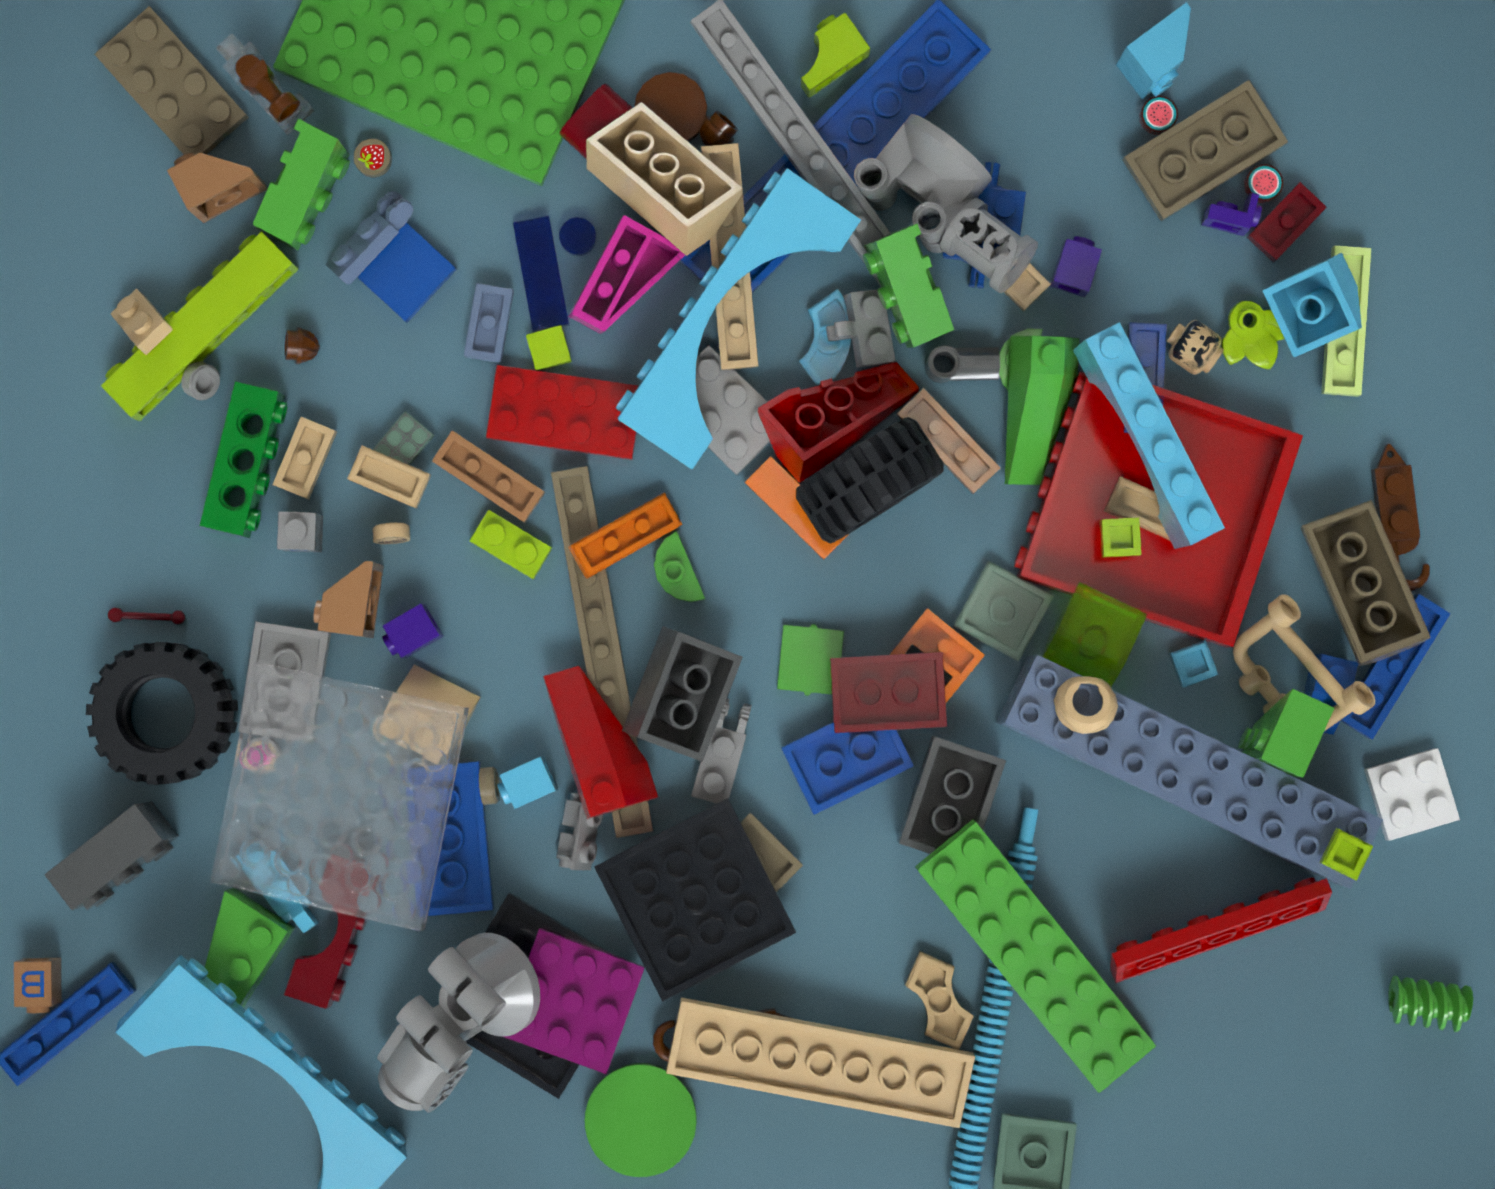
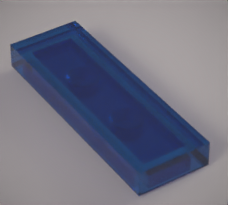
(541, 273)

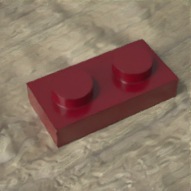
(1286, 222)

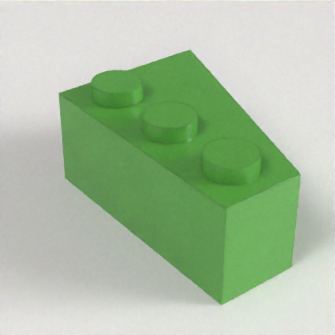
(908, 287)

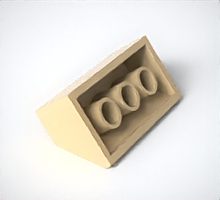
(662, 177)

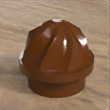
(717, 130)
(300, 345)

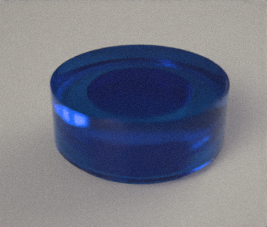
(577, 236)

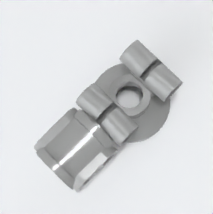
(947, 186)
(484, 988)

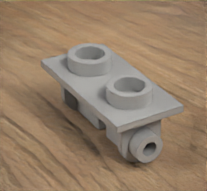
(578, 849)

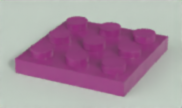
(581, 1000)

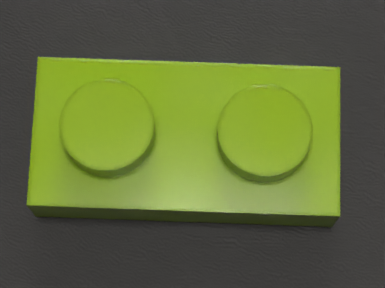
(511, 544)

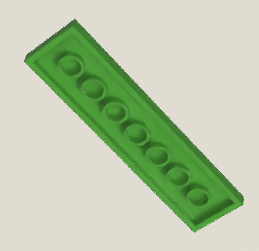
(1035, 955)

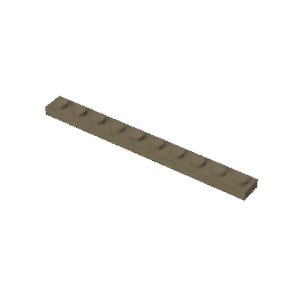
(596, 621)

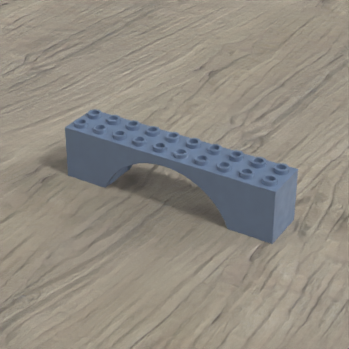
(1189, 770)

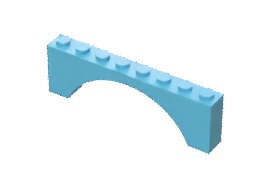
(788, 221)
(194, 1011)

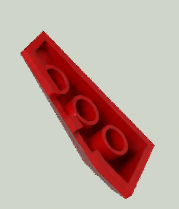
(823, 421)
(601, 756)

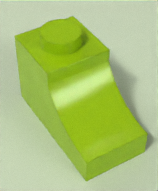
(839, 51)

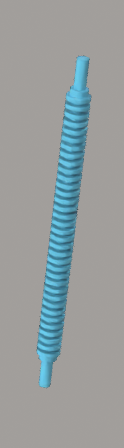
(966, 1165)

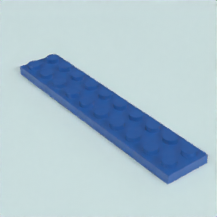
(902, 82)

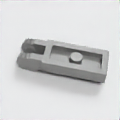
(721, 759)

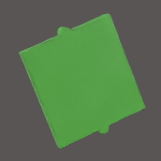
(807, 657)

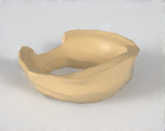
(1079, 723)

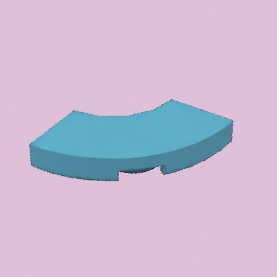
(826, 357)

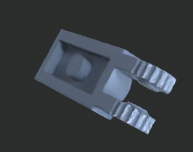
(371, 237)

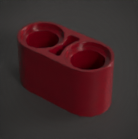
(595, 114)

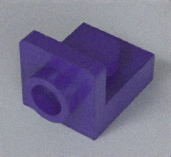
(1227, 218)

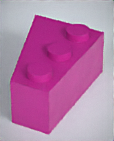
(623, 273)

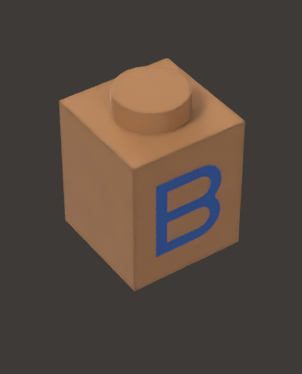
(37, 984)

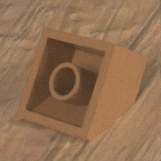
(213, 184)
(352, 602)

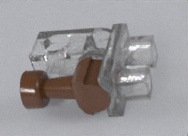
(254, 74)

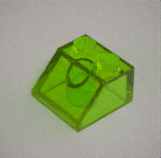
(1094, 634)

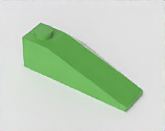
(1038, 394)

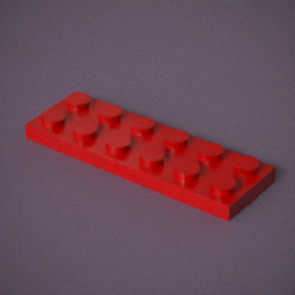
(1207, 934)

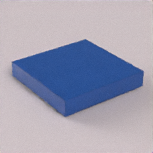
(407, 273)

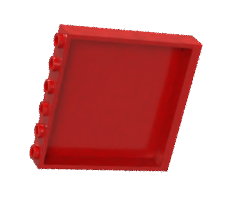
(1187, 588)

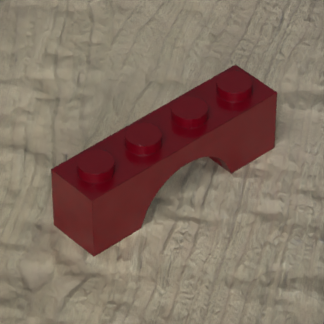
(318, 976)

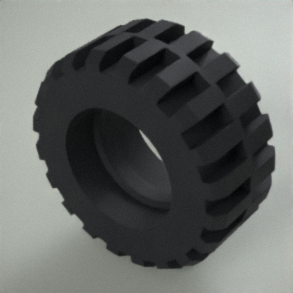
(869, 479)
(113, 706)

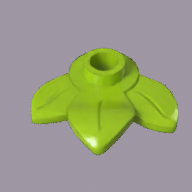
(1254, 341)

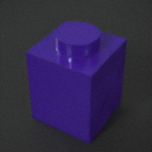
(1076, 266)
(411, 632)

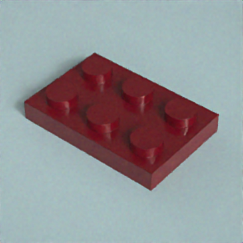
(888, 692)

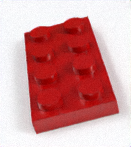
(559, 412)

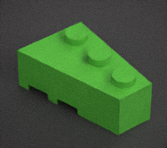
(302, 186)
(1288, 733)
(244, 944)

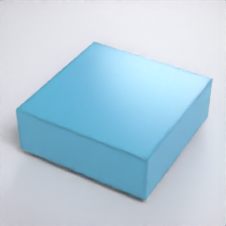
(1193, 663)

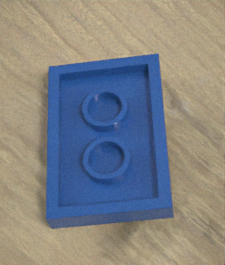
(844, 764)

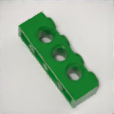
(235, 440)

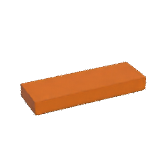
(778, 491)
(625, 535)

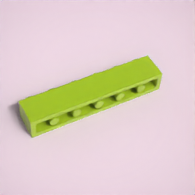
(200, 325)

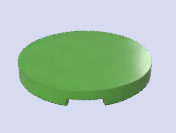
(640, 1120)

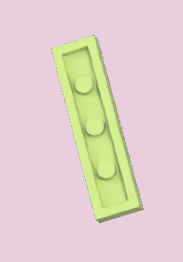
(1345, 355)

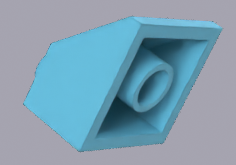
(1155, 56)
(1316, 305)

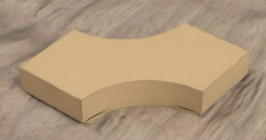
(933, 984)

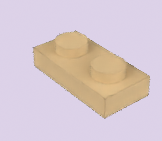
(141, 321)
(304, 458)

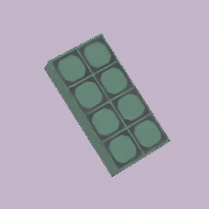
(404, 440)

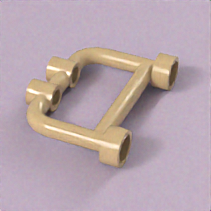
(1283, 613)

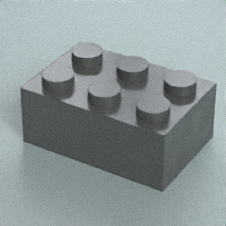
(682, 693)
(949, 793)
(112, 856)

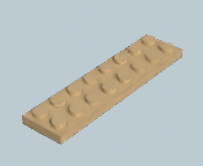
(820, 1062)

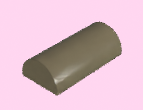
(1365, 583)

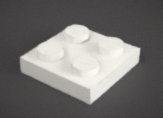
(1412, 794)

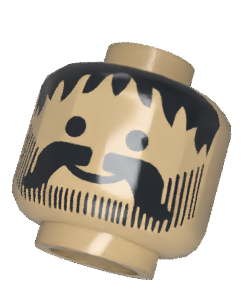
(1194, 347)

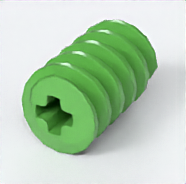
(1430, 1002)

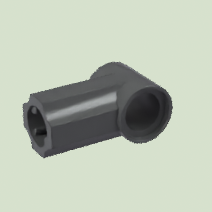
(967, 364)

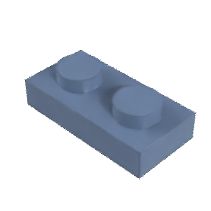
(488, 323)

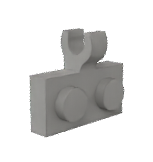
(867, 328)

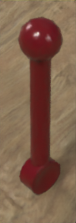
(117, 615)

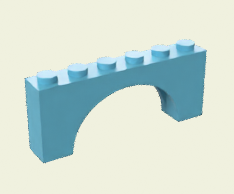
(1181, 497)

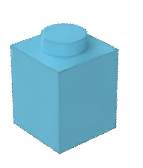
(526, 783)

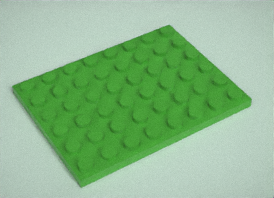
(460, 71)

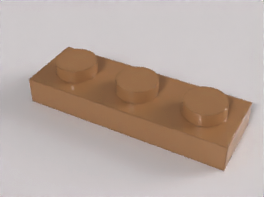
(952, 443)
(488, 476)

